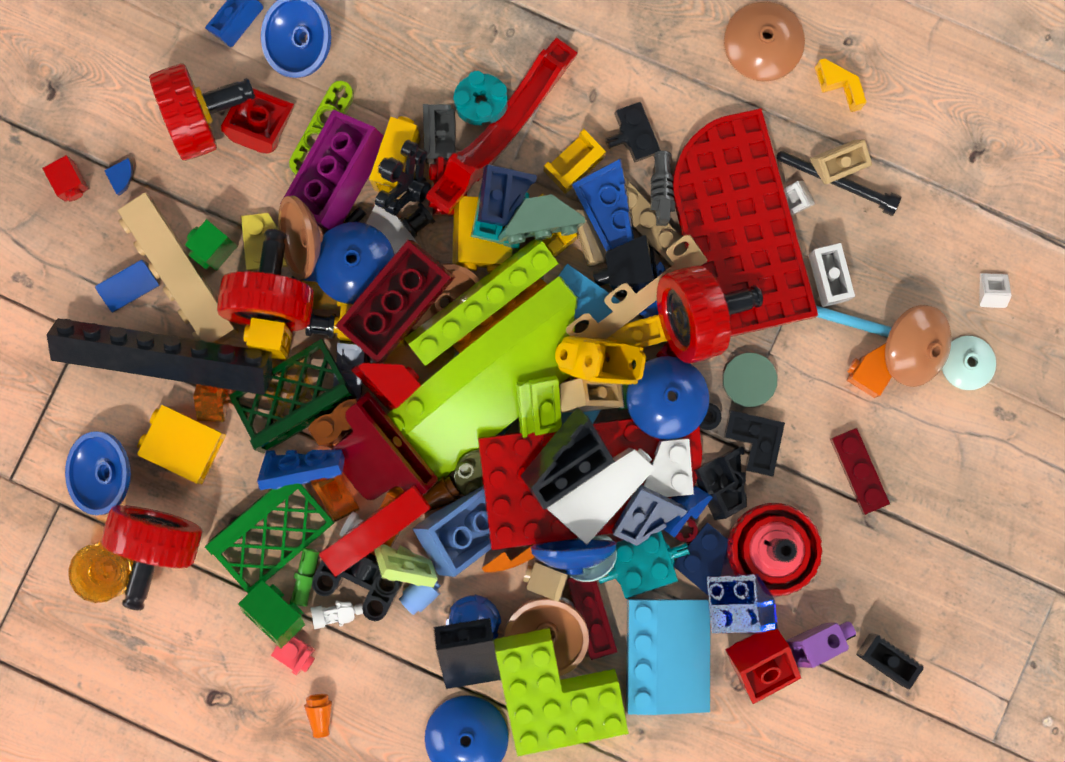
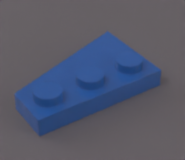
(606, 204)
(300, 469)

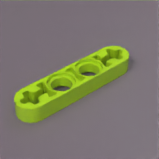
(316, 125)

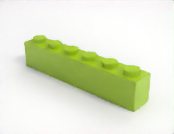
(481, 301)

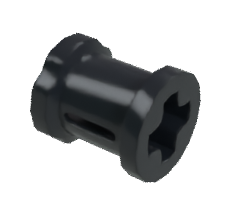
(417, 220)
(321, 325)

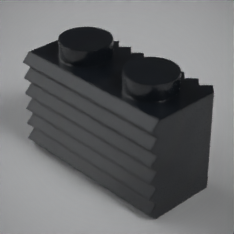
(890, 660)

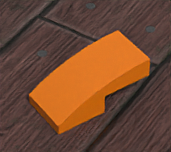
(503, 561)

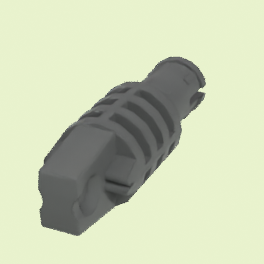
(661, 188)

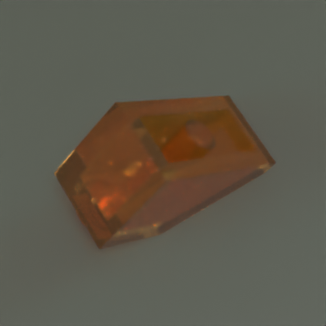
(211, 403)
(336, 496)

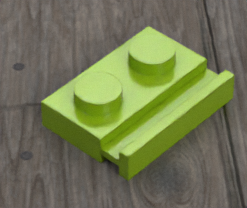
(539, 406)

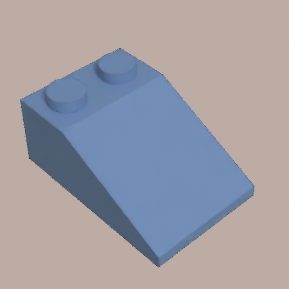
(456, 534)

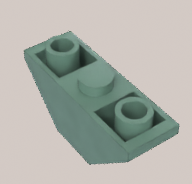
(541, 218)

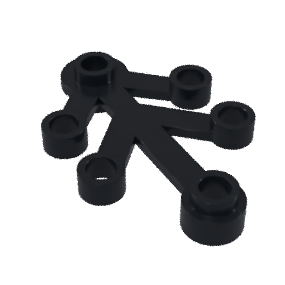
(392, 171)

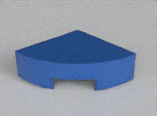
(120, 176)

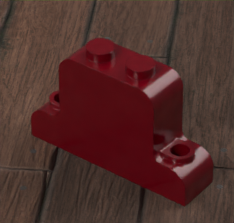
(379, 453)

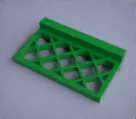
(250, 517)

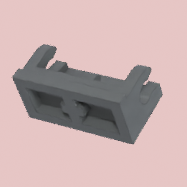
(438, 131)

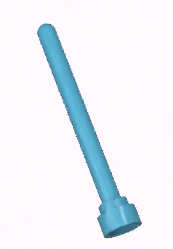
(854, 322)

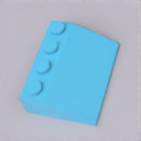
(668, 656)

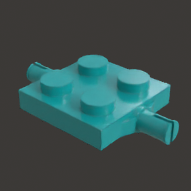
(645, 565)

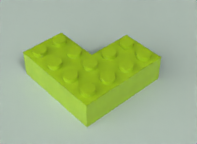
(553, 711)

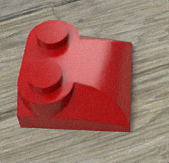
(257, 122)

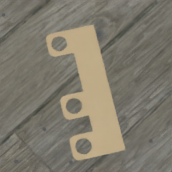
(636, 302)

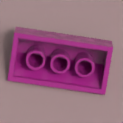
(336, 168)

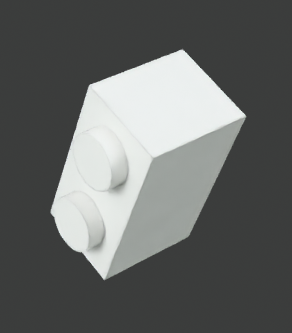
(831, 275)

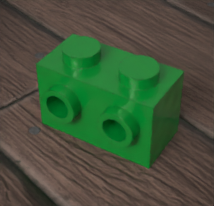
(209, 245)
(272, 614)

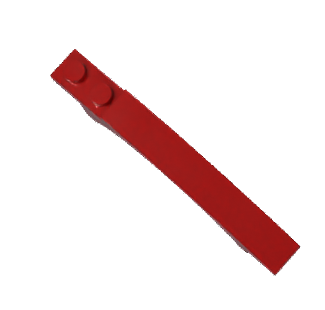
(467, 165)

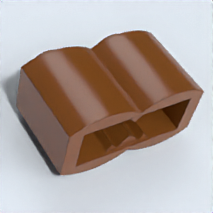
(331, 427)

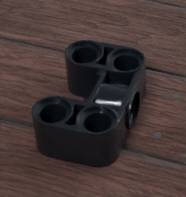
(365, 574)

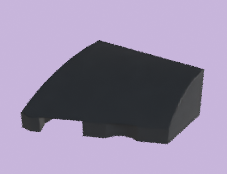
(725, 483)

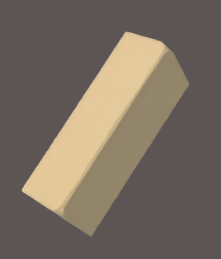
(842, 161)
(590, 242)

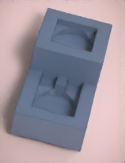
(348, 357)

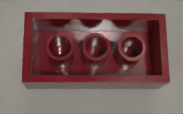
(395, 301)

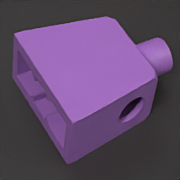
(820, 643)

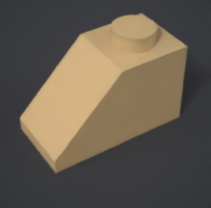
(589, 395)
(545, 580)

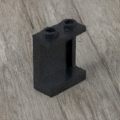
(467, 653)

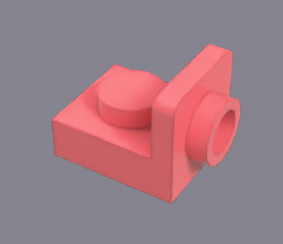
(295, 655)

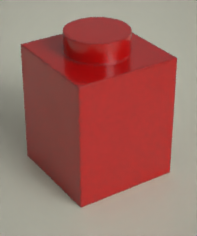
(65, 179)

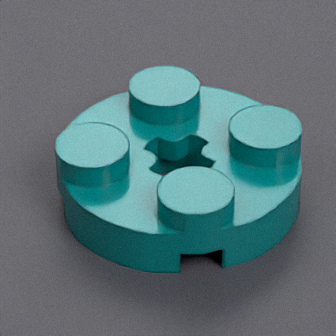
(476, 85)

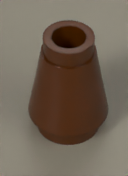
(442, 493)

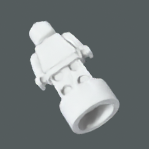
(341, 613)

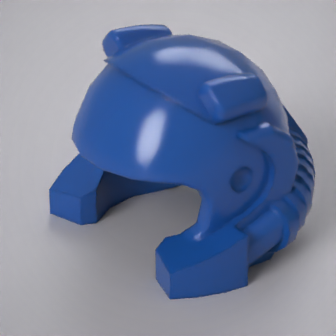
(475, 608)

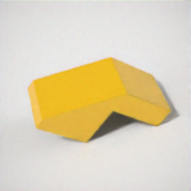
(834, 77)

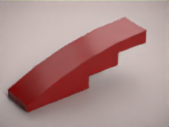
(374, 530)

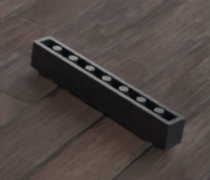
(160, 356)

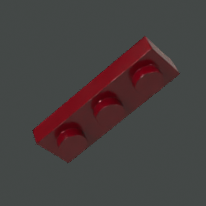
(860, 471)
(591, 607)

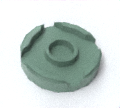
(749, 380)

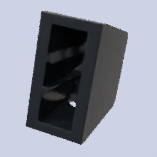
(628, 264)

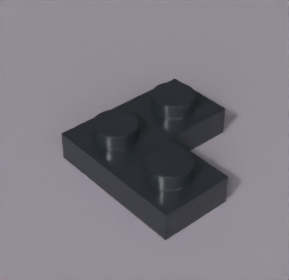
(763, 436)

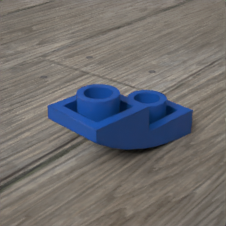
(695, 505)

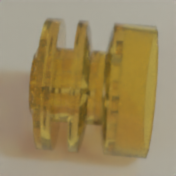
(89, 573)

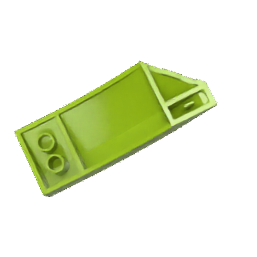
(477, 388)

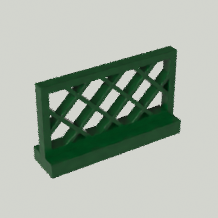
(298, 418)

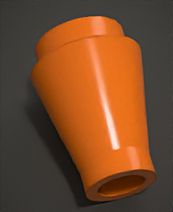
(318, 713)

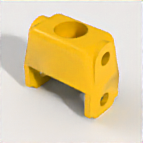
(587, 360)

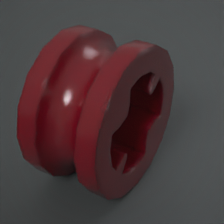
(690, 523)

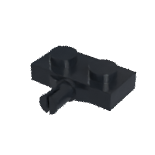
(634, 132)

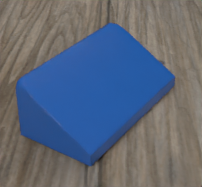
(233, 20)
(127, 286)

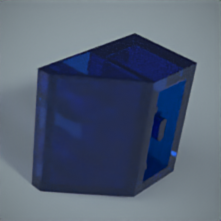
(740, 604)

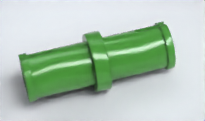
(304, 577)

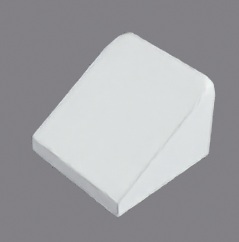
(798, 197)
(994, 290)

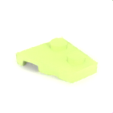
(405, 566)

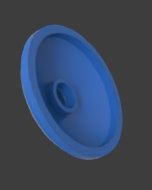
(285, 33)
(349, 280)
(653, 410)
(97, 472)
(573, 554)
(471, 718)

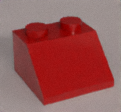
(388, 382)
(763, 664)

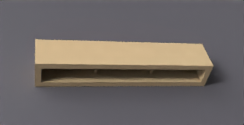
(176, 270)

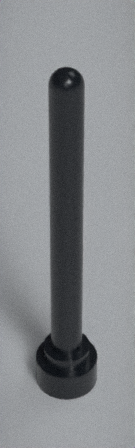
(887, 202)

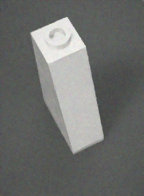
(600, 497)

